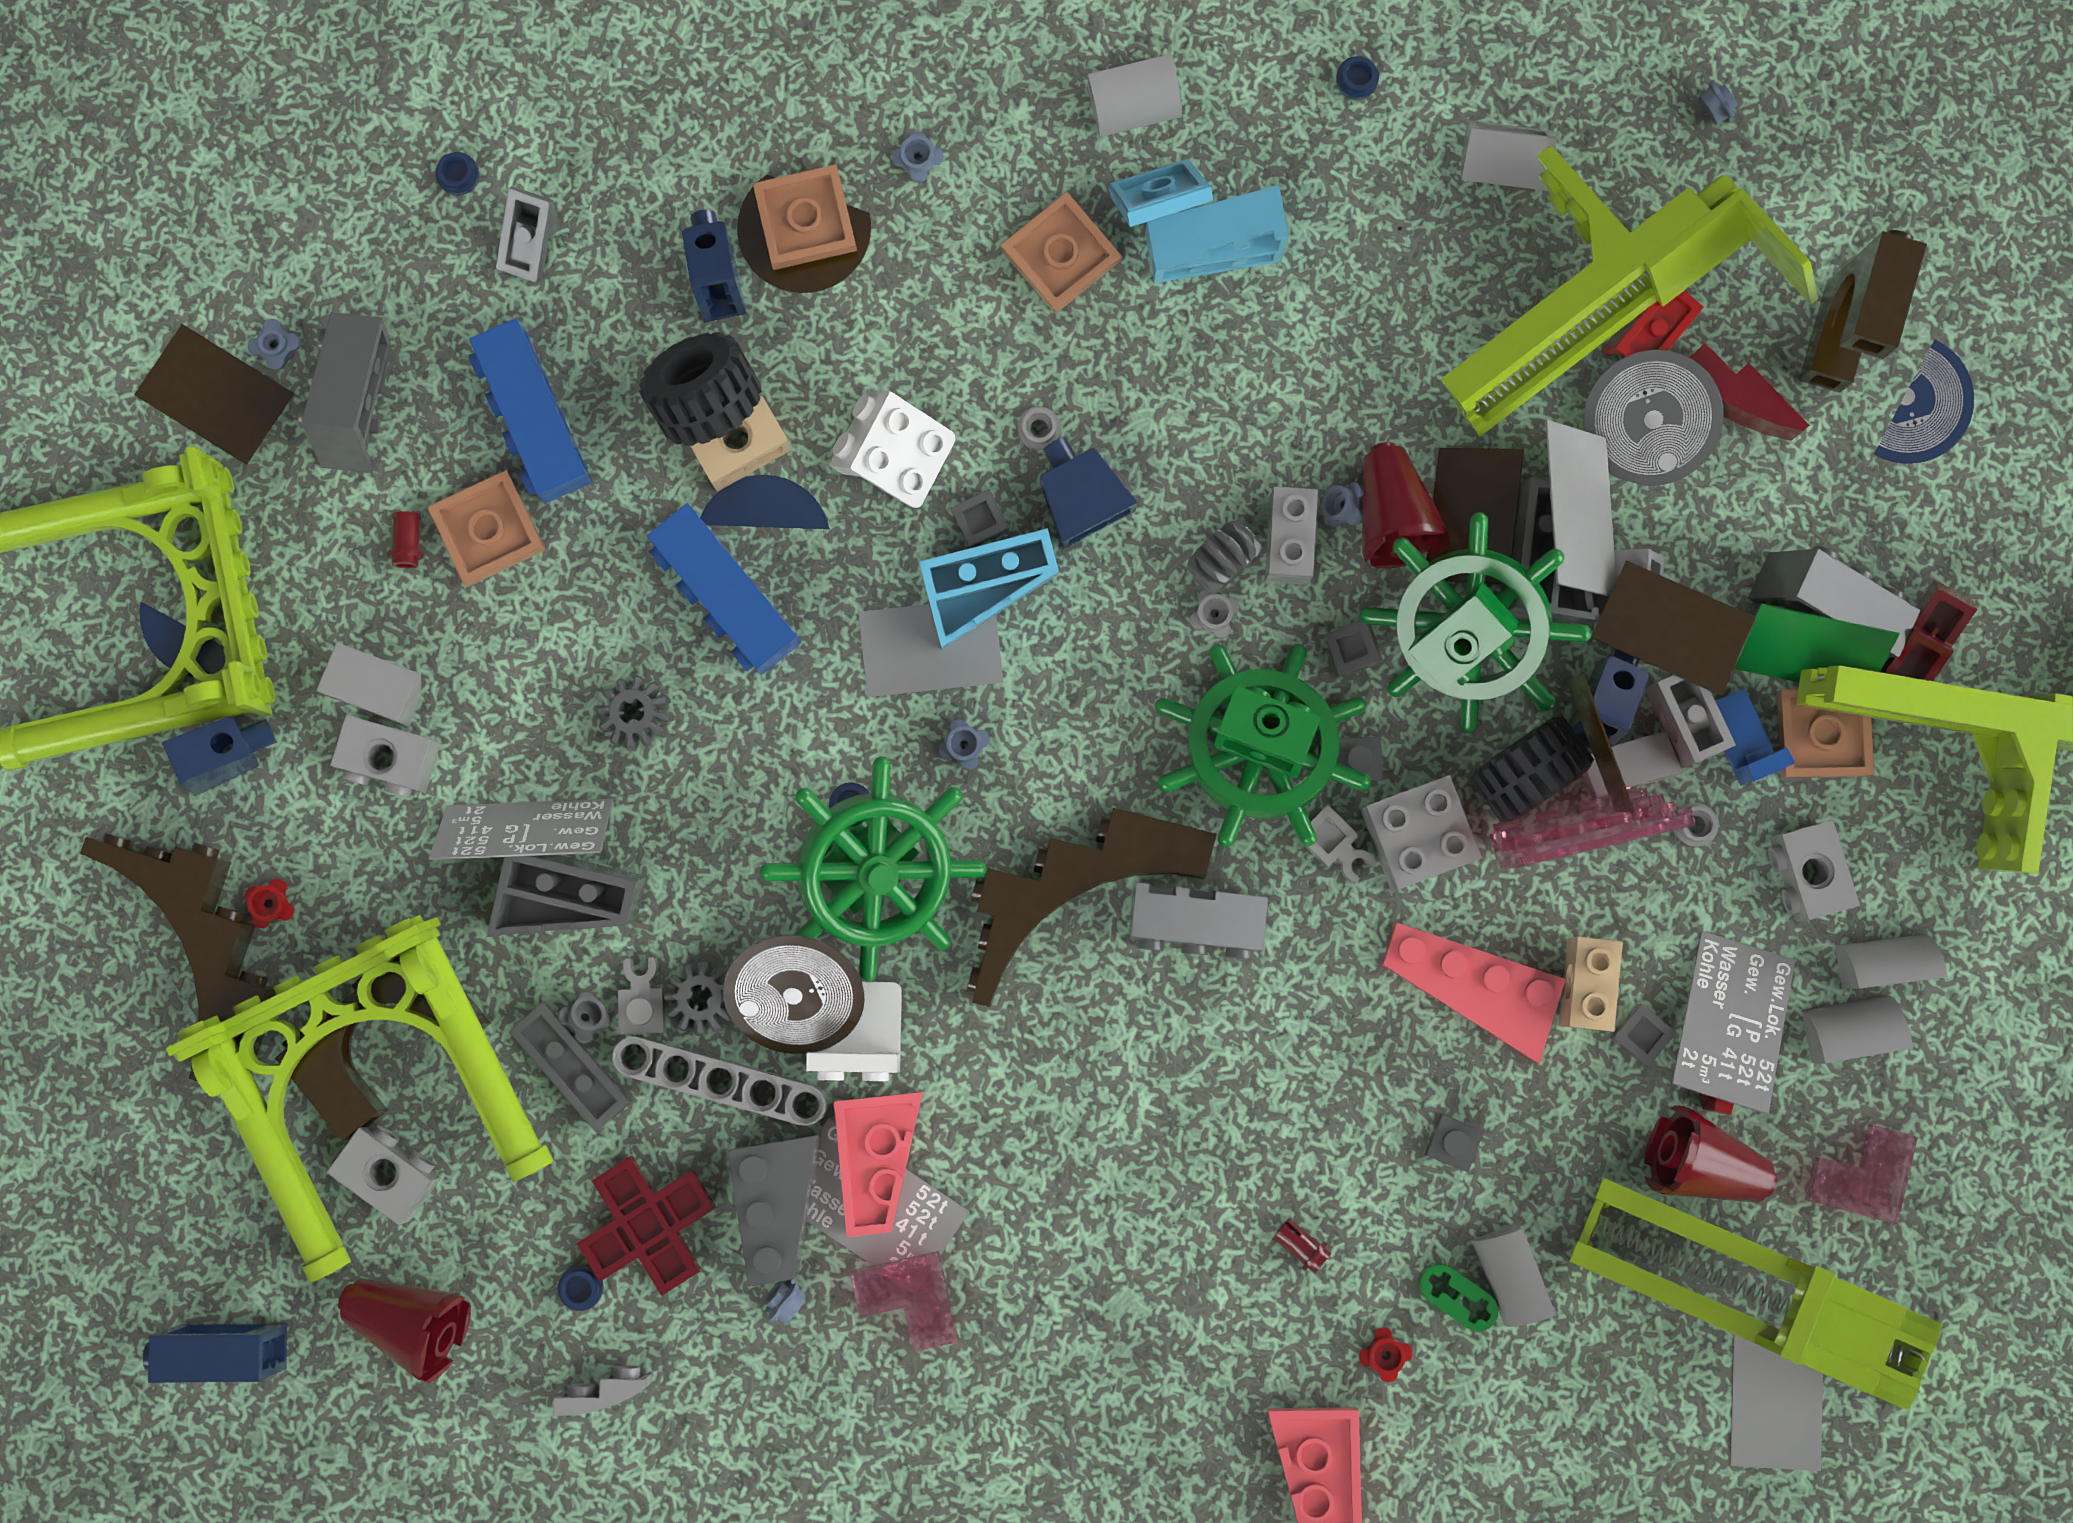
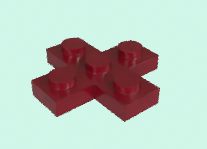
(646, 1225)

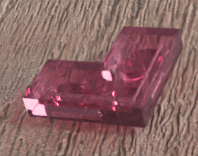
(1875, 1186)
(917, 1287)

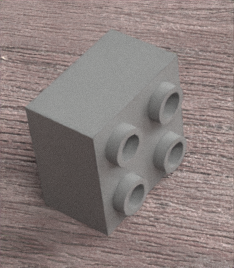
(1420, 833)

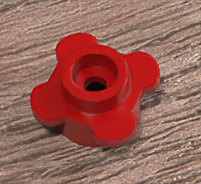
(256, 903)
(1389, 1367)

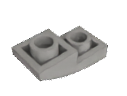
(1639, 762)
(613, 1389)

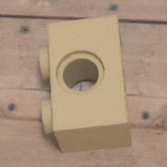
(764, 445)
(1590, 984)

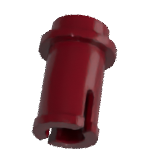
(405, 540)
(1302, 1246)

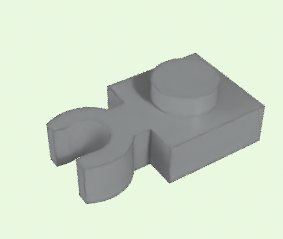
(1335, 842)
(641, 1007)

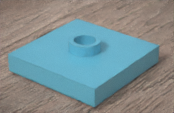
(1160, 192)

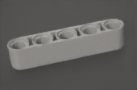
(699, 1080)

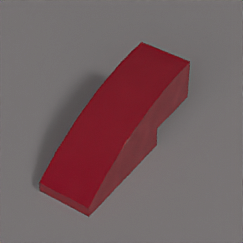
(1750, 398)
(1939, 624)

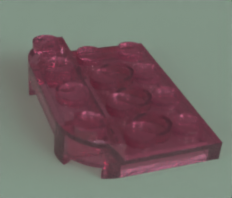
(1589, 829)

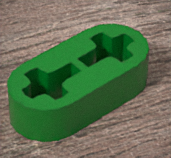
(1464, 1288)

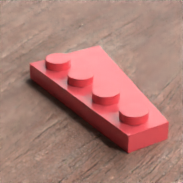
(1492, 992)
(1320, 1461)

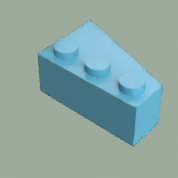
(1218, 236)
(985, 580)

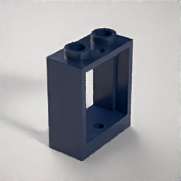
(216, 1353)

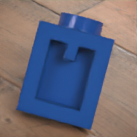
(1753, 753)

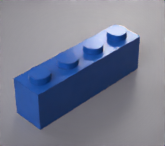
(529, 410)
(723, 589)

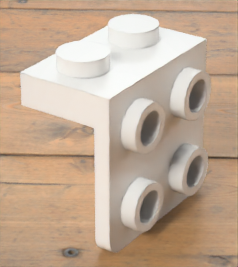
(893, 447)
(873, 1043)

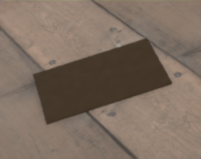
(214, 394)
(1473, 483)
(1673, 627)
(1599, 744)

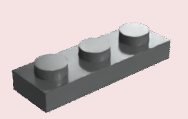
(570, 1067)

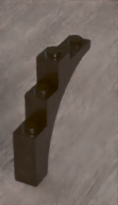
(1131, 848)
(187, 891)

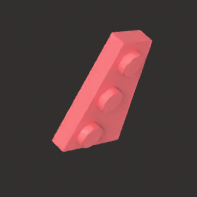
(873, 1157)

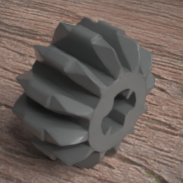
(1224, 556)
(633, 729)
(688, 992)

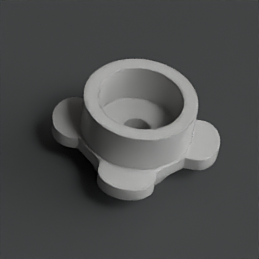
(1203, 620)

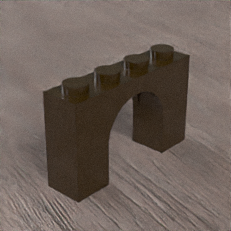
(1863, 310)
(328, 1072)

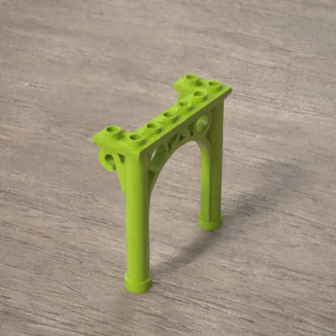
(230, 692)
(227, 1069)

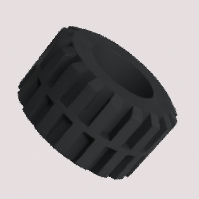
(700, 388)
(1532, 769)

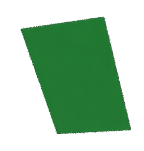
(1793, 641)

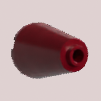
(1397, 507)
(1704, 1161)
(407, 1323)

